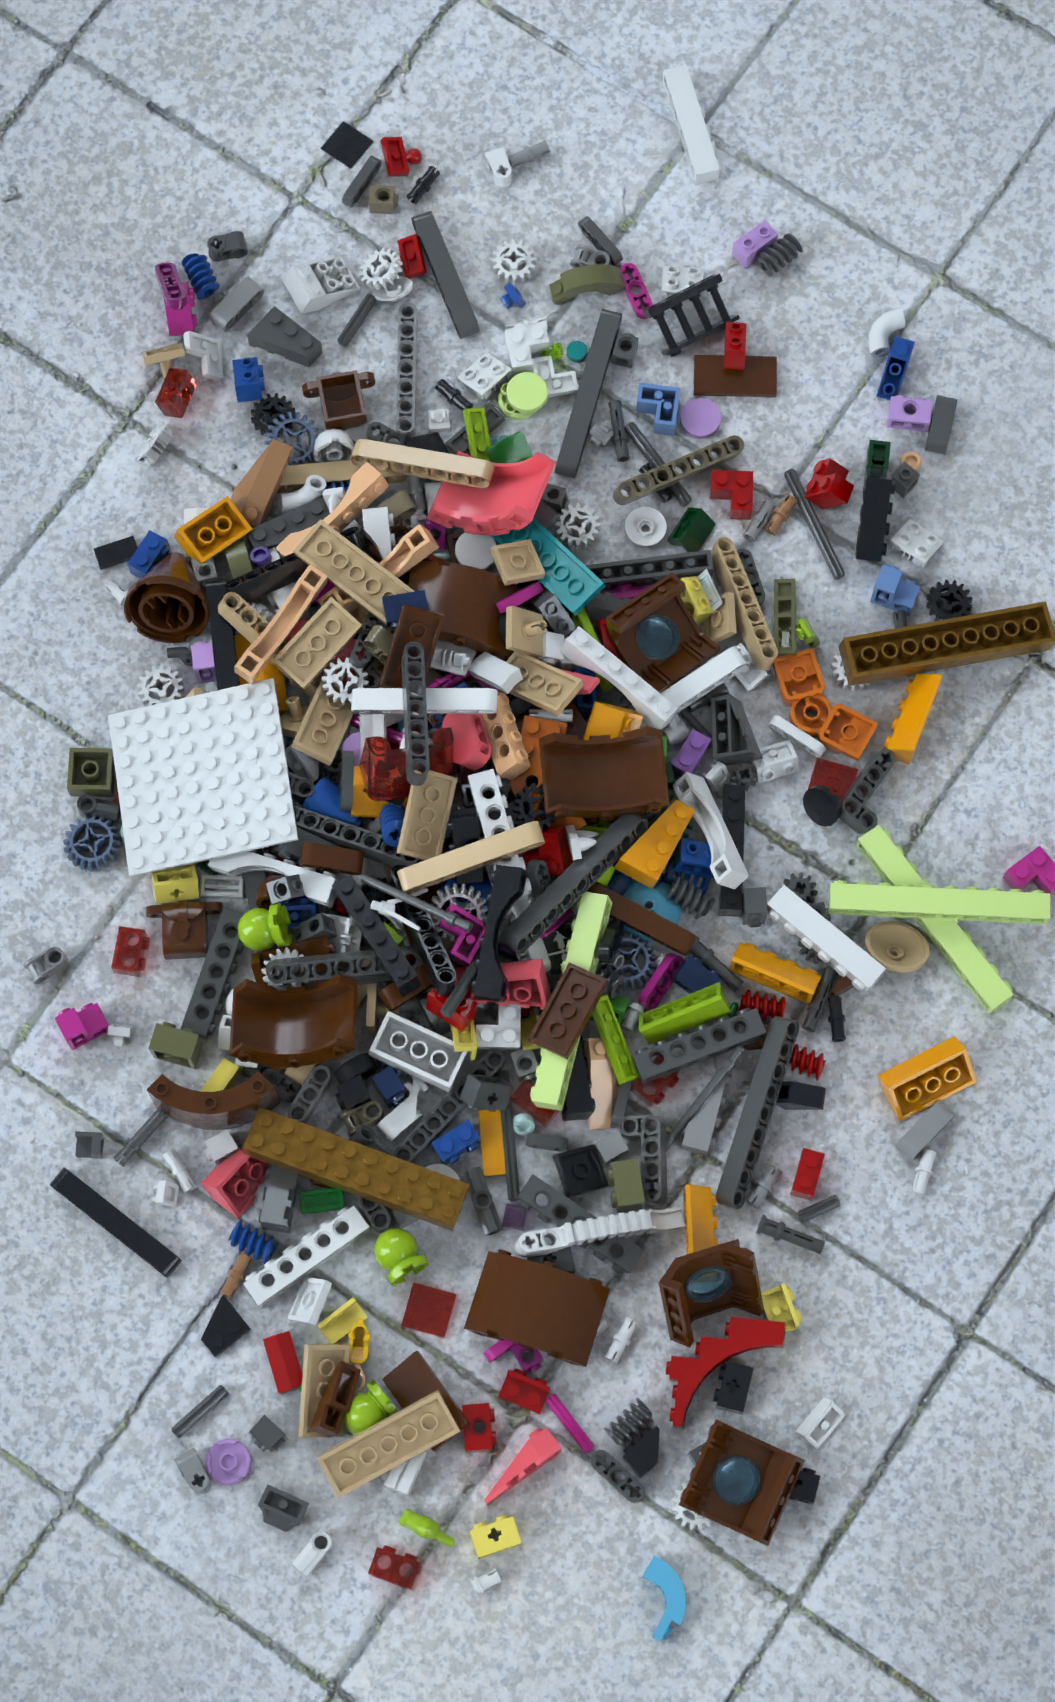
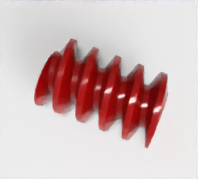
(763, 1005)
(807, 1062)

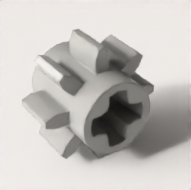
(601, 434)

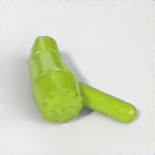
(424, 1527)

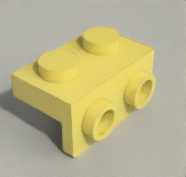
(779, 1307)

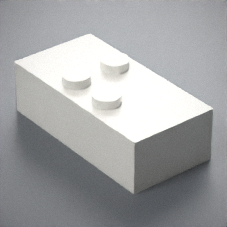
(417, 1051)

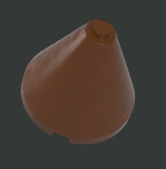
(168, 602)

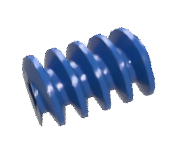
(200, 275)
(391, 823)
(253, 1242)

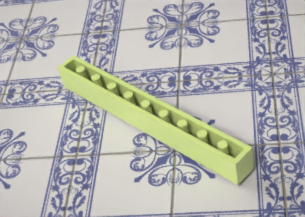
(939, 903)
(945, 934)
(582, 949)

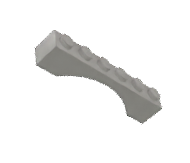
(699, 1131)

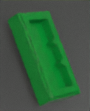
(321, 1200)

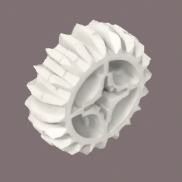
(451, 894)

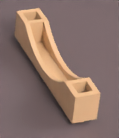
(363, 490)
(408, 552)
(281, 625)

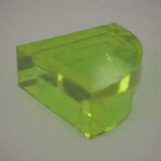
(556, 351)

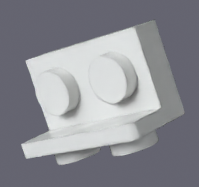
(750, 675)
(777, 761)

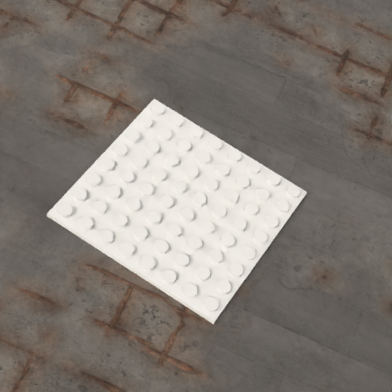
(202, 777)

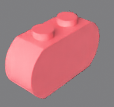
(471, 740)

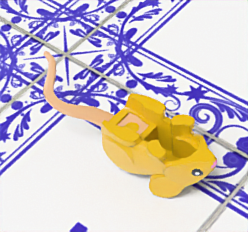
(359, 1348)

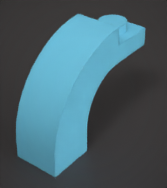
(672, 1588)

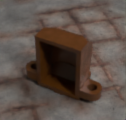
(341, 397)
(184, 927)

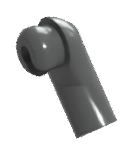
(182, 653)

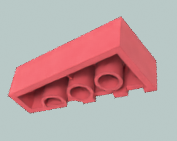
(525, 986)

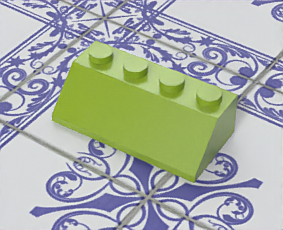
(684, 1013)

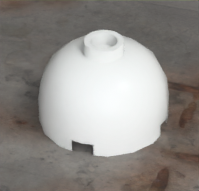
(333, 446)

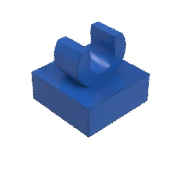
(513, 297)

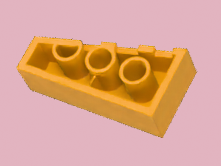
(654, 848)

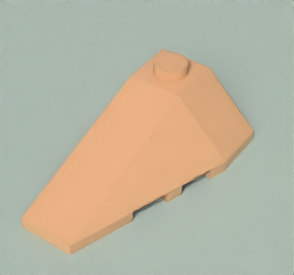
(603, 1081)

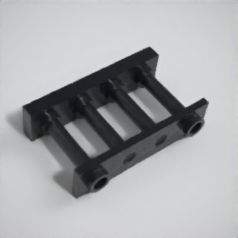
(675, 303)

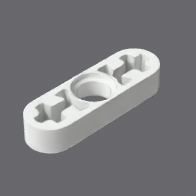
(797, 736)

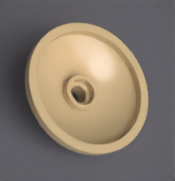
(897, 946)

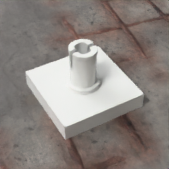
(311, 1301)

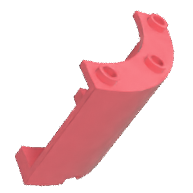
(502, 506)

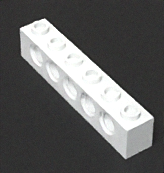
(478, 785)
(301, 1268)

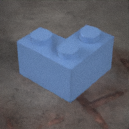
(662, 402)
(894, 592)

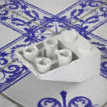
(320, 283)

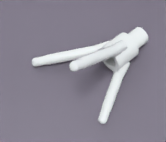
(388, 910)

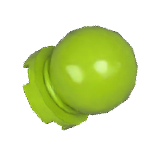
(263, 928)
(397, 1252)
(368, 1409)

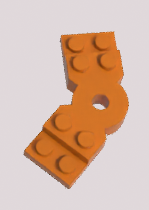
(835, 726)
(532, 730)

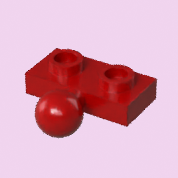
(397, 158)
(411, 256)

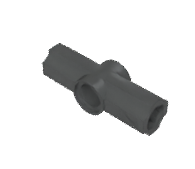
(487, 1214)

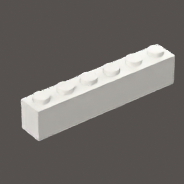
(691, 124)
(825, 939)

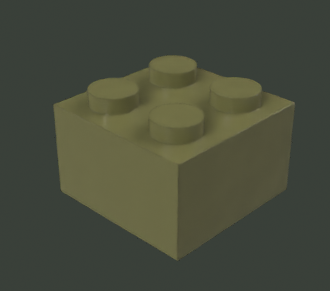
(91, 772)
(176, 1045)
(627, 1186)

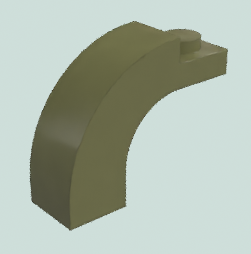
(587, 278)
(239, 561)

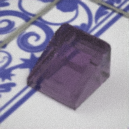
(514, 1217)

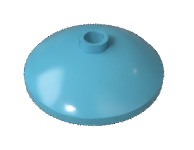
(657, 897)

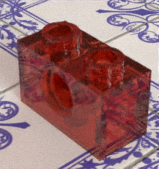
(176, 392)

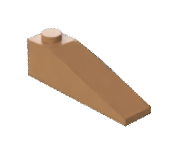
(260, 485)

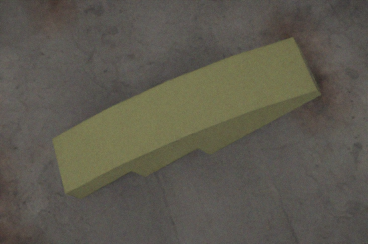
(785, 616)

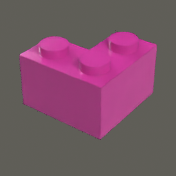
(182, 320)
(1035, 868)
(466, 942)
(82, 1026)

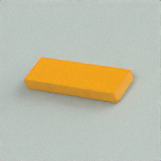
(492, 1143)

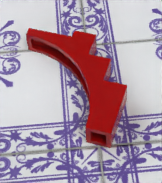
(689, 1373)

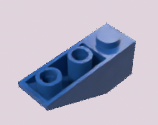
(895, 367)

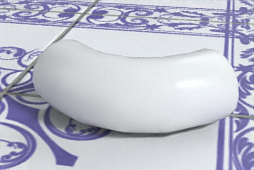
(882, 329)
(310, 491)

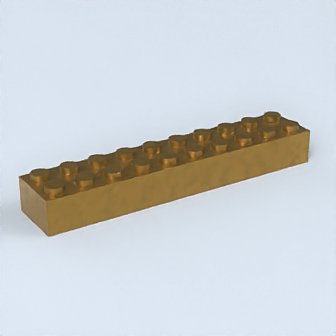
(947, 643)
(355, 1168)

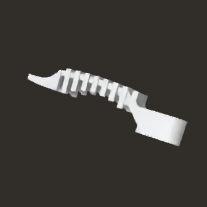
(406, 1113)
(633, 1222)

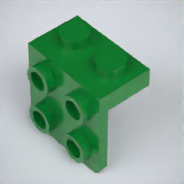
(510, 449)

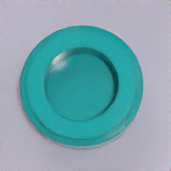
(576, 351)

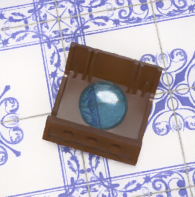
(659, 635)
(708, 1284)
(741, 1482)

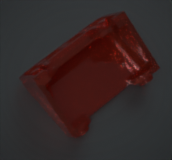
(385, 769)

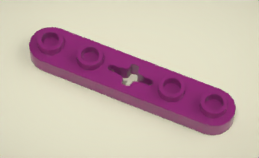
(171, 285)

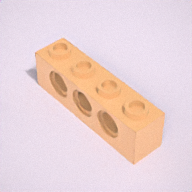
(505, 740)

